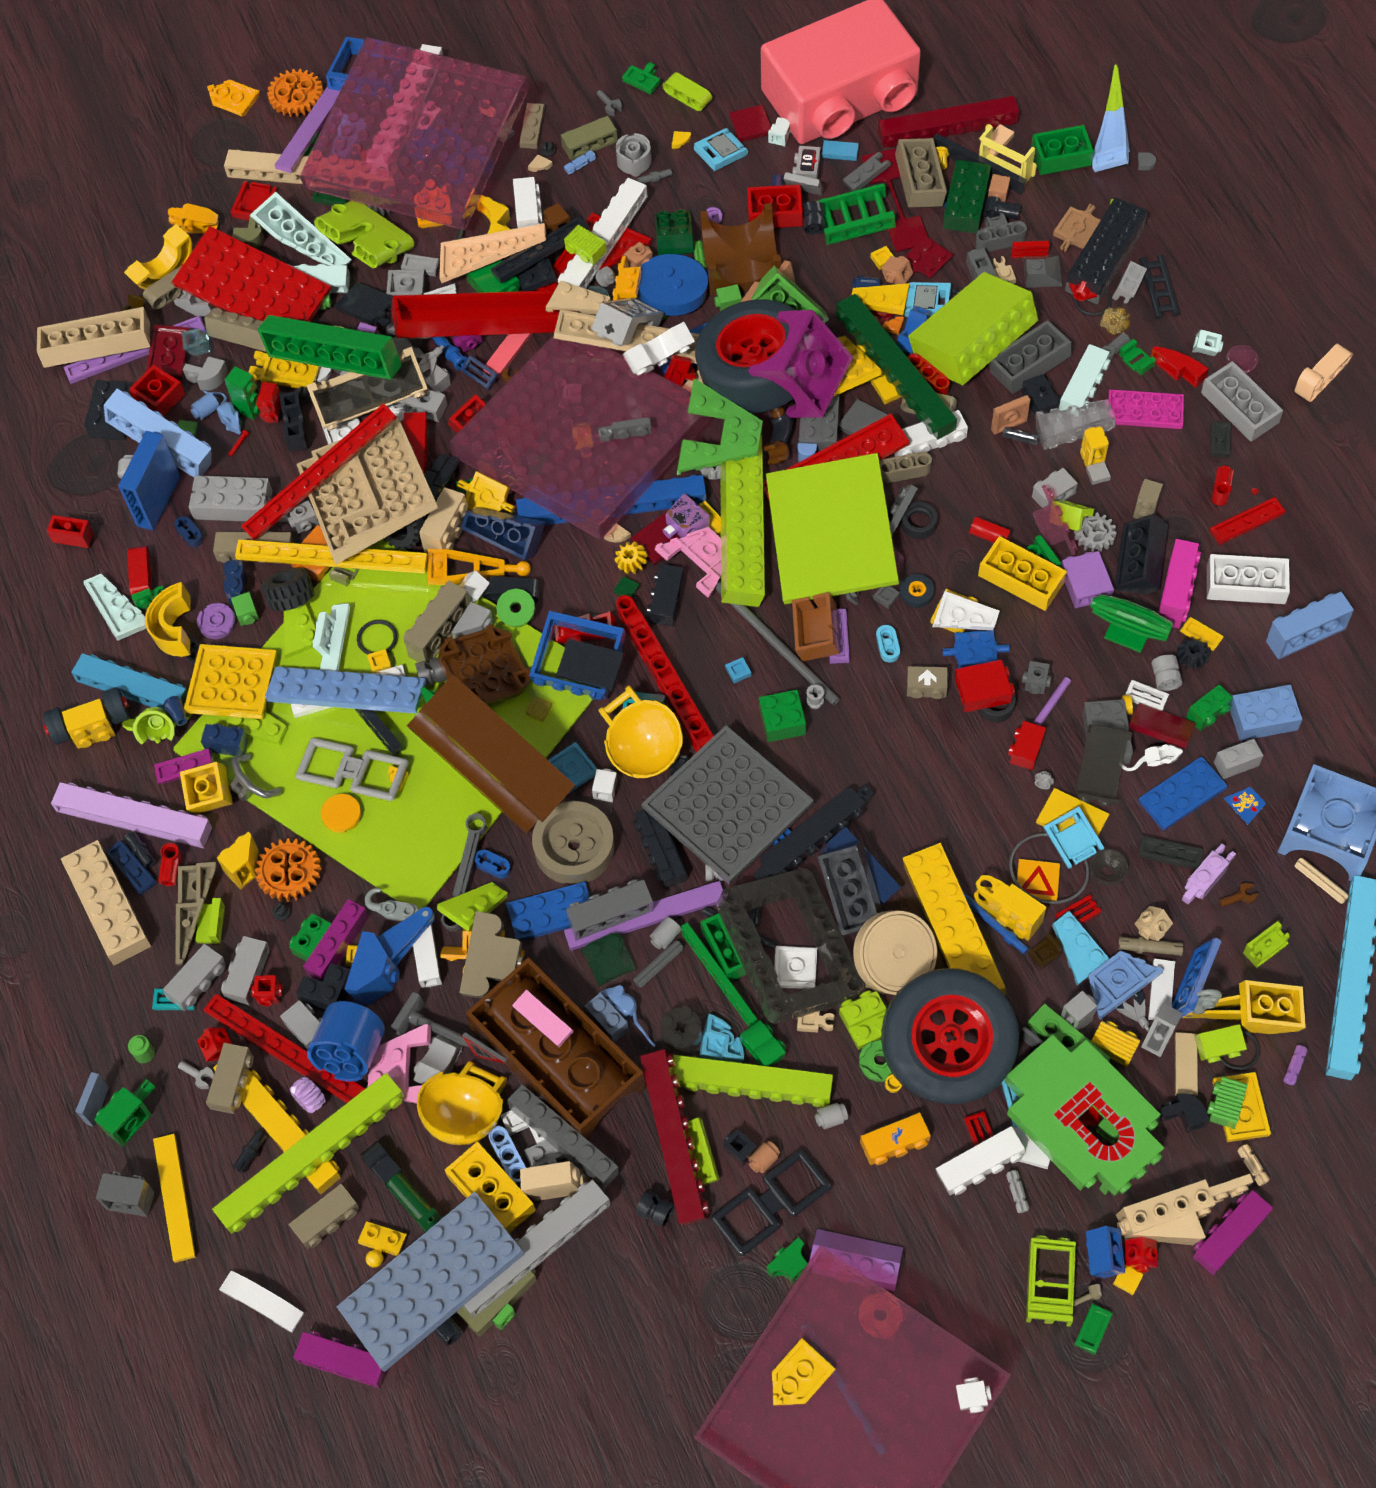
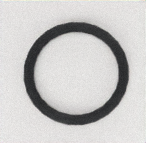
(1097, 313)
(376, 622)
(1253, 1062)

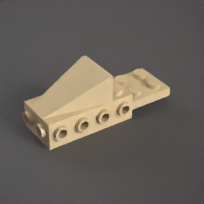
(1176, 1213)

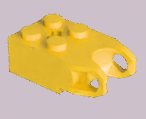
(1011, 906)

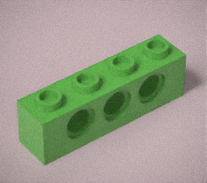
(1047, 1018)

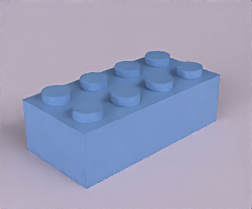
(1309, 625)

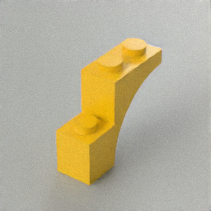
(496, 213)

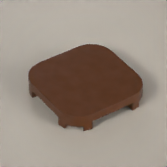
(485, 664)

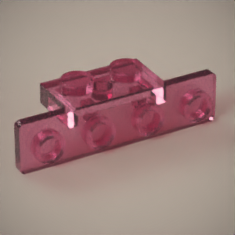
(1050, 525)

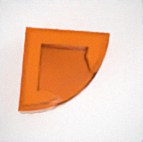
(894, 326)

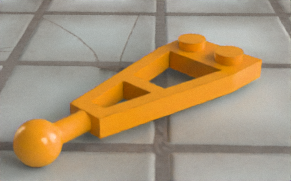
(438, 566)

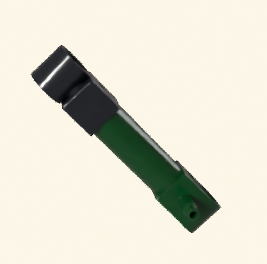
(394, 1180)

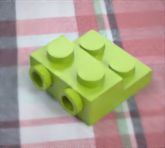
(863, 1018)

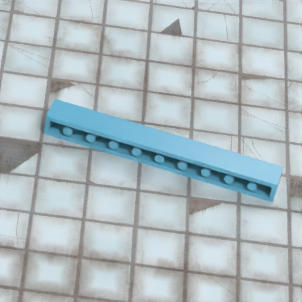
(1352, 980)

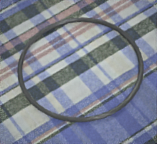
(1038, 899)

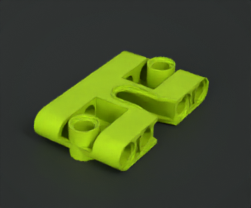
(375, 237)

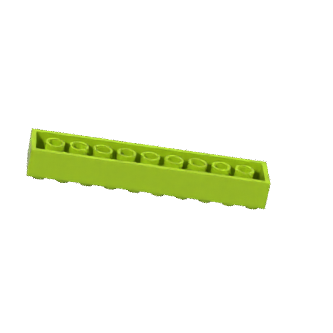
(742, 531)

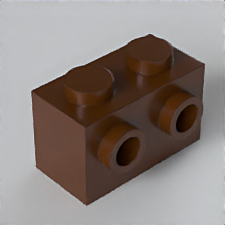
(555, 218)

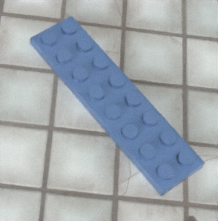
(345, 690)

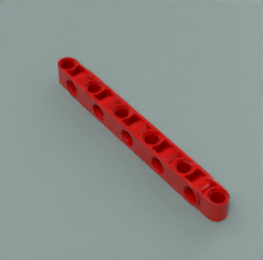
(666, 677)

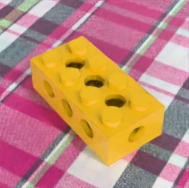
(491, 1176)

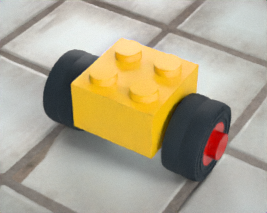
(89, 721)

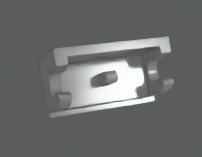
(1129, 281)

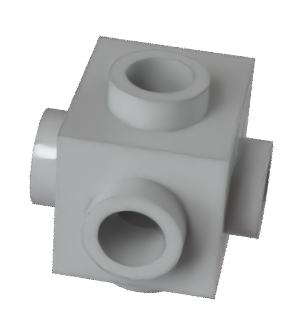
(302, 517)

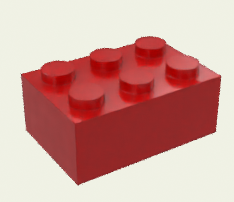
(785, 204)

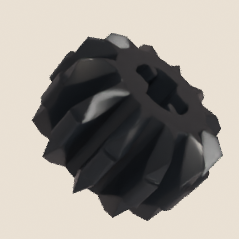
(1198, 658)

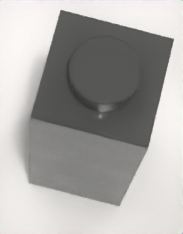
(979, 262)

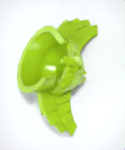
(152, 724)

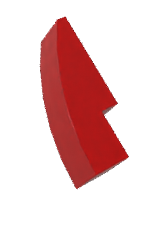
(1180, 365)
(563, 634)

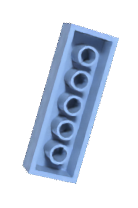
(135, 418)

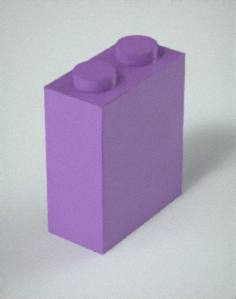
(1086, 578)

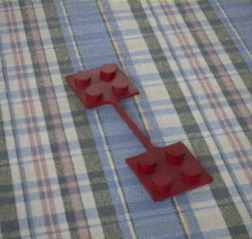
(907, 230)
(924, 258)

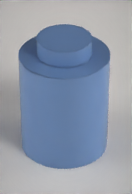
(204, 406)

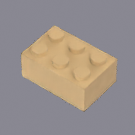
(445, 522)

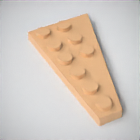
(471, 253)

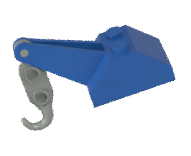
(376, 957)

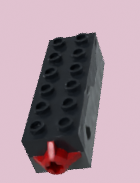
(1106, 251)

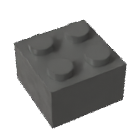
(125, 1194)

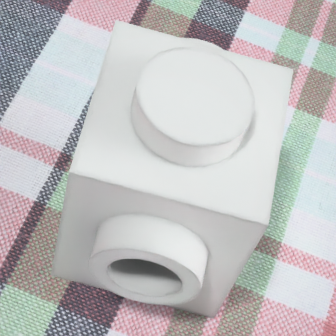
(973, 1395)

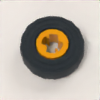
(920, 598)

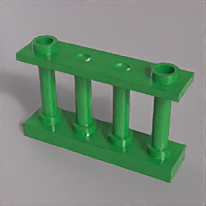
(860, 227)

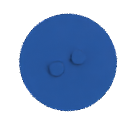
(673, 284)

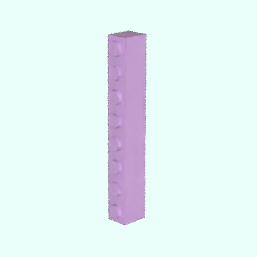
(131, 814)

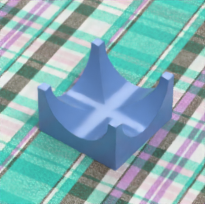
(1334, 819)

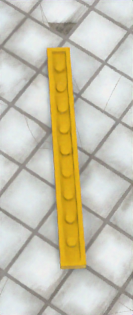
(321, 556)

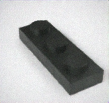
(1170, 853)

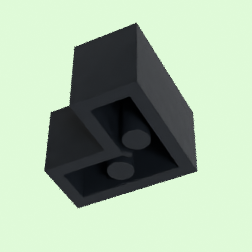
(322, 994)

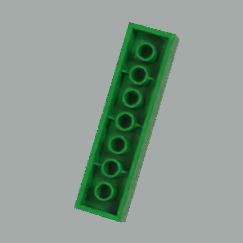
(330, 347)

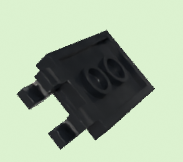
(365, 304)

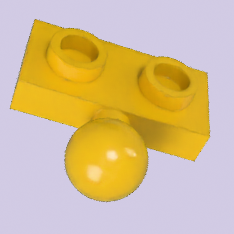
(381, 1240)

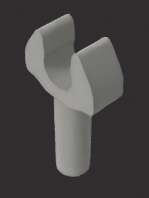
(198, 1074)

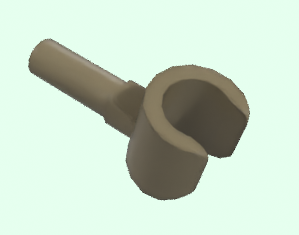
(1094, 1294)

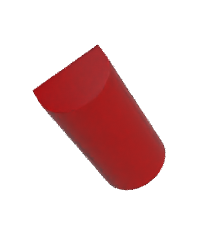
(988, 530)

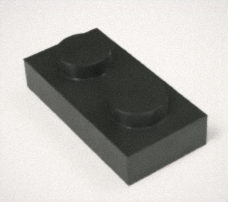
(1220, 439)

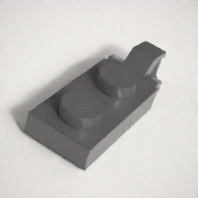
(625, 429)

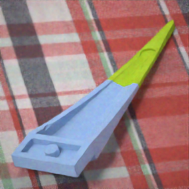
(1112, 144)

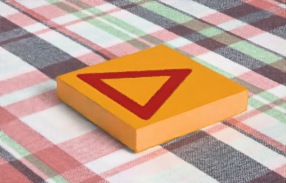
(1039, 878)

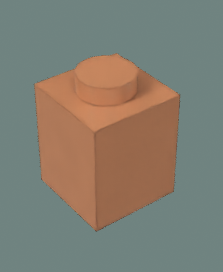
(999, 187)

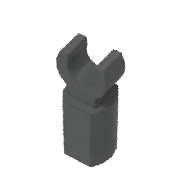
(1115, 345)

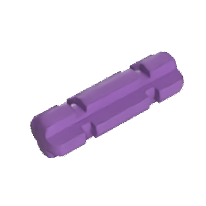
(1295, 1065)

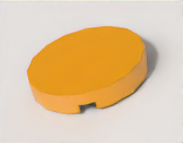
(341, 813)

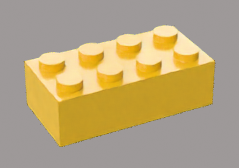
(1022, 573)

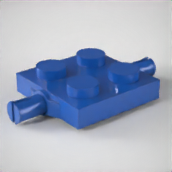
(975, 648)

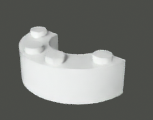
(645, 356)

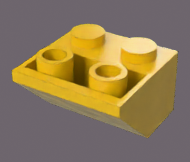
(240, 860)

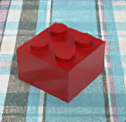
(157, 390)

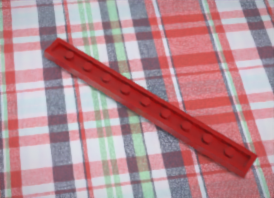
(319, 472)
(278, 1047)

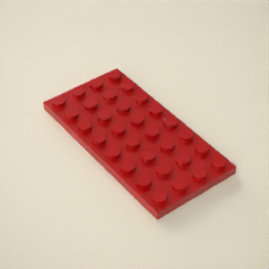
(248, 280)

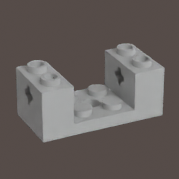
(620, 317)

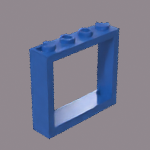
(335, 77)
(580, 625)

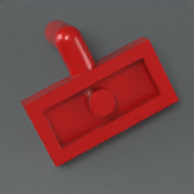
(680, 369)

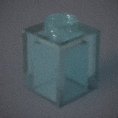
(195, 342)

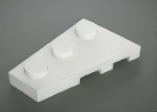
(964, 614)

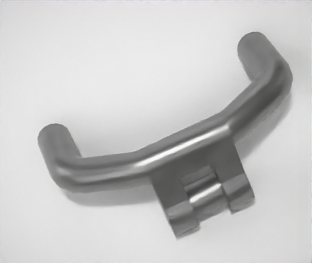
(248, 787)

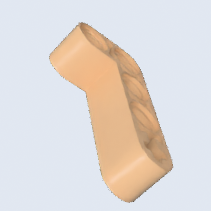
(1315, 380)

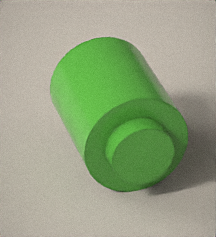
(141, 1049)

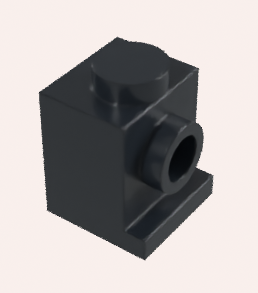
(739, 1139)

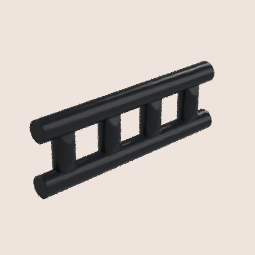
(1154, 295)

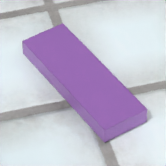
(843, 657)

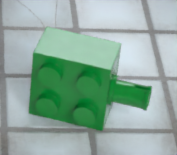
(125, 1113)

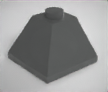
(1042, 271)

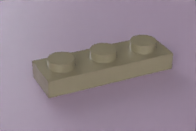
(532, 126)

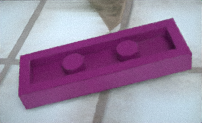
(170, 770)

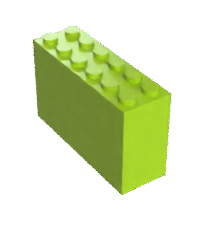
(974, 327)

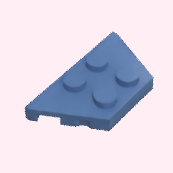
(1119, 980)

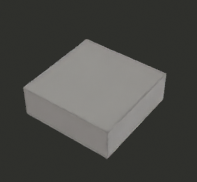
(1098, 473)

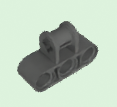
(999, 233)

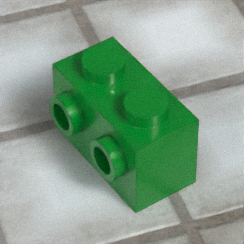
(1210, 707)
(309, 936)

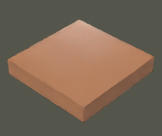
(1010, 414)

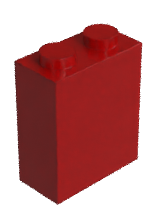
(984, 685)

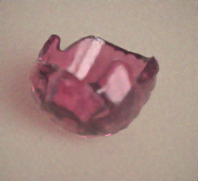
(1243, 357)

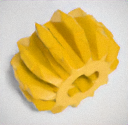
(624, 561)

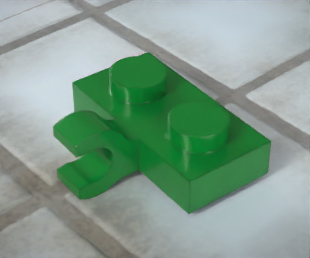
(642, 79)

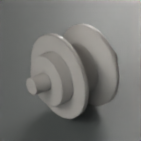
(605, 276)

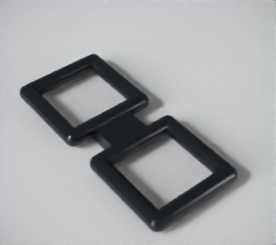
(771, 1202)

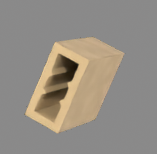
(551, 1180)

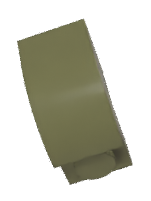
(252, 235)

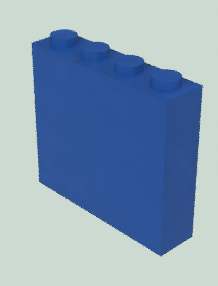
(149, 480)

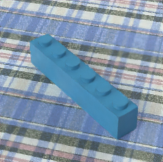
(132, 684)

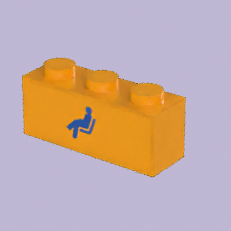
(895, 1139)

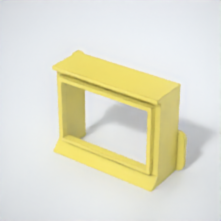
(1028, 167)

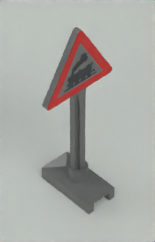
(411, 1015)

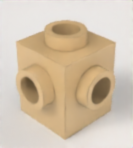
(1153, 923)

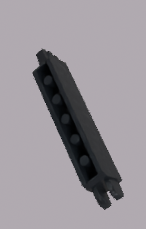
(814, 832)

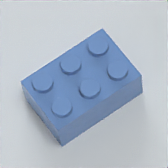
(1265, 712)

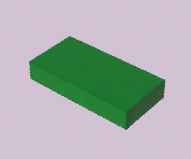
(1093, 1329)

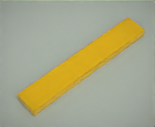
(174, 1198)

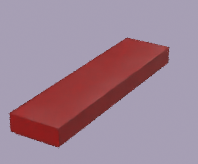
(1247, 521)

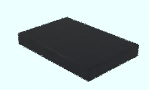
(590, 664)

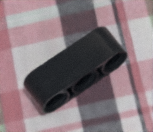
(500, 585)

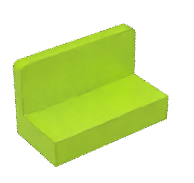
(1073, 513)
(210, 922)

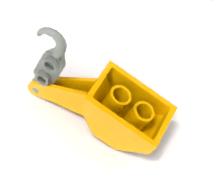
(1264, 1007)

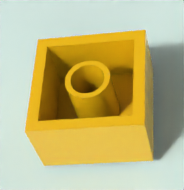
(206, 788)

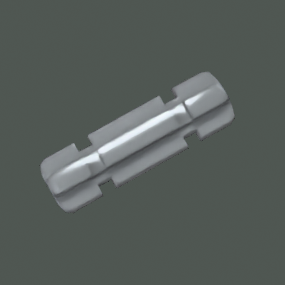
(1017, 1191)

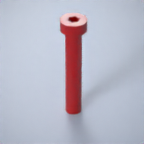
(239, 441)

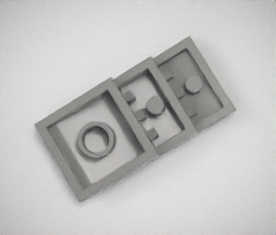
(404, 283)

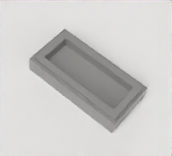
(429, 264)

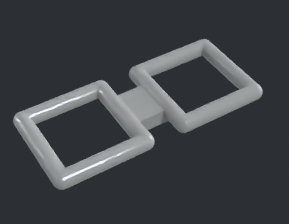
(352, 769)

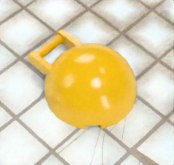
(642, 736)
(460, 1106)

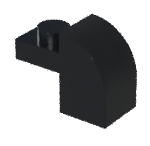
(1188, 1109)

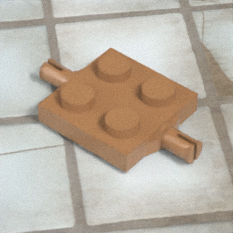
(1076, 227)

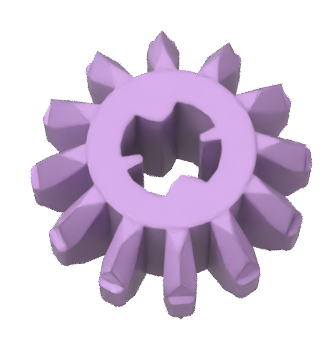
(307, 1094)

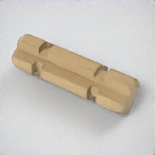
(1253, 1164)

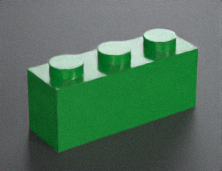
(243, 392)
(722, 947)

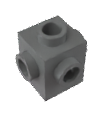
(1036, 677)

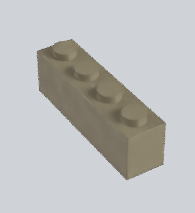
(234, 328)
(226, 543)

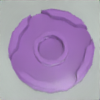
(216, 621)

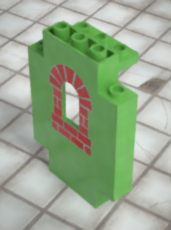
(1063, 1085)

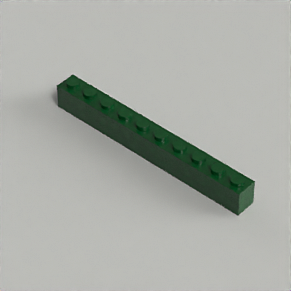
(896, 367)

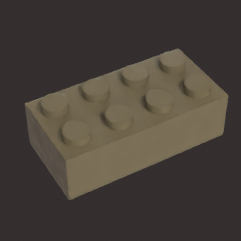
(920, 172)
(436, 622)

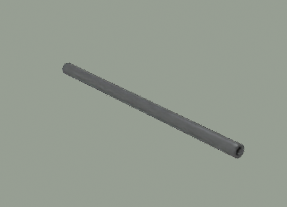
(782, 649)

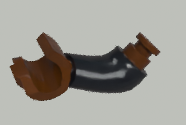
(782, 429)

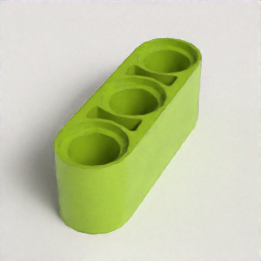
(687, 91)

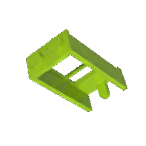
(1050, 1308)

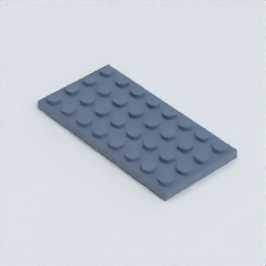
(429, 1281)

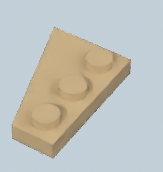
(575, 298)

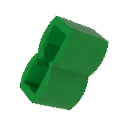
(762, 1045)

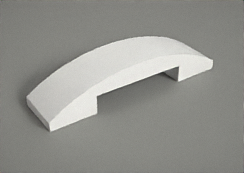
(262, 1301)

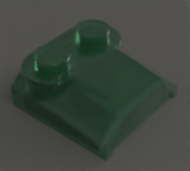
(608, 958)

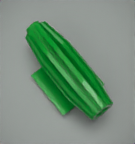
(1130, 622)

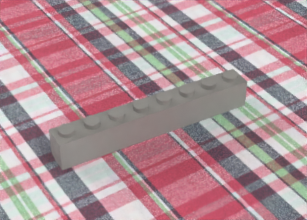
(543, 1240)

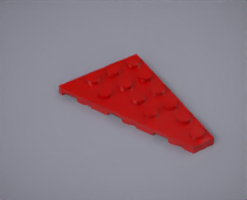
(628, 239)

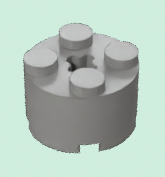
(633, 154)

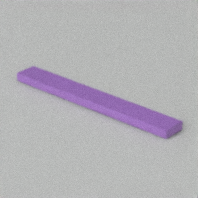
(307, 132)
(90, 367)
(668, 907)

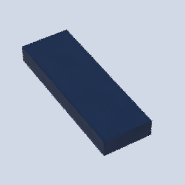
(131, 867)

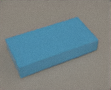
(840, 150)

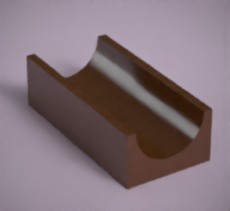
(490, 755)
(573, 1080)

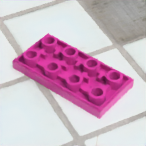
(1147, 408)

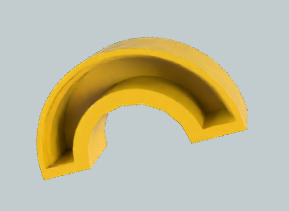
(173, 255)
(161, 616)

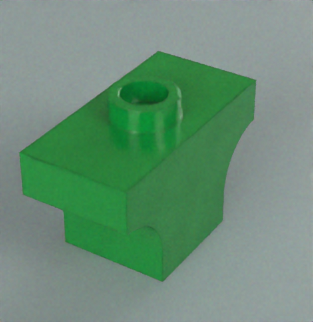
(788, 1262)

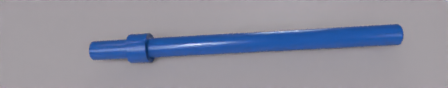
(1009, 936)

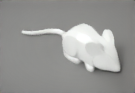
(1157, 756)

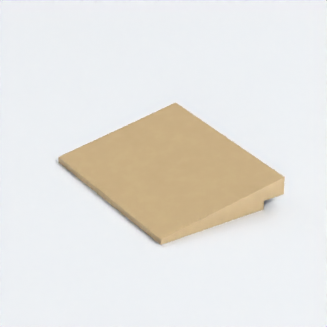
(370, 493)

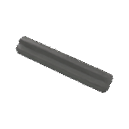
(658, 963)

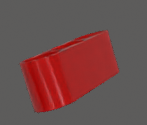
(936, 379)
(139, 569)

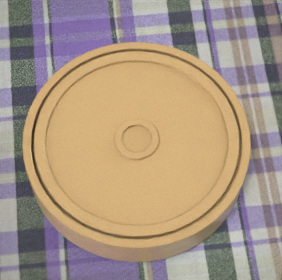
(894, 950)

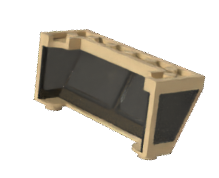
(360, 394)

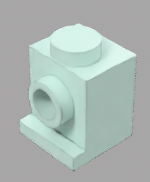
(779, 132)
(1212, 339)

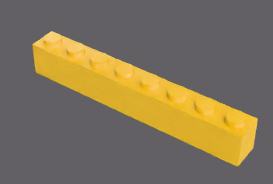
(282, 1127)

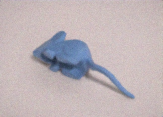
(228, 414)
(624, 1005)

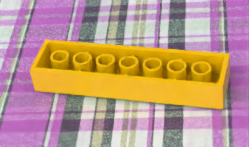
(950, 914)

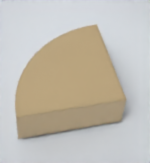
(539, 163)
(617, 534)

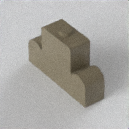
(488, 956)

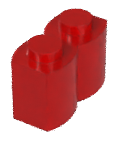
(269, 402)

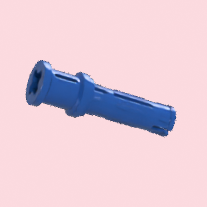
(451, 352)

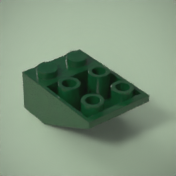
(674, 232)

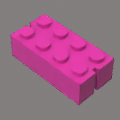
(1179, 582)

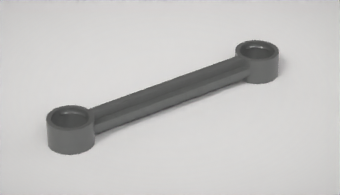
(466, 862)

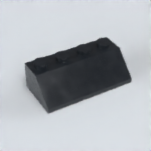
(1141, 555)

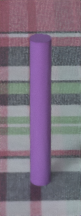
(1052, 701)

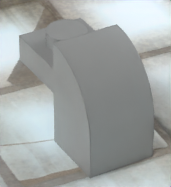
(209, 376)

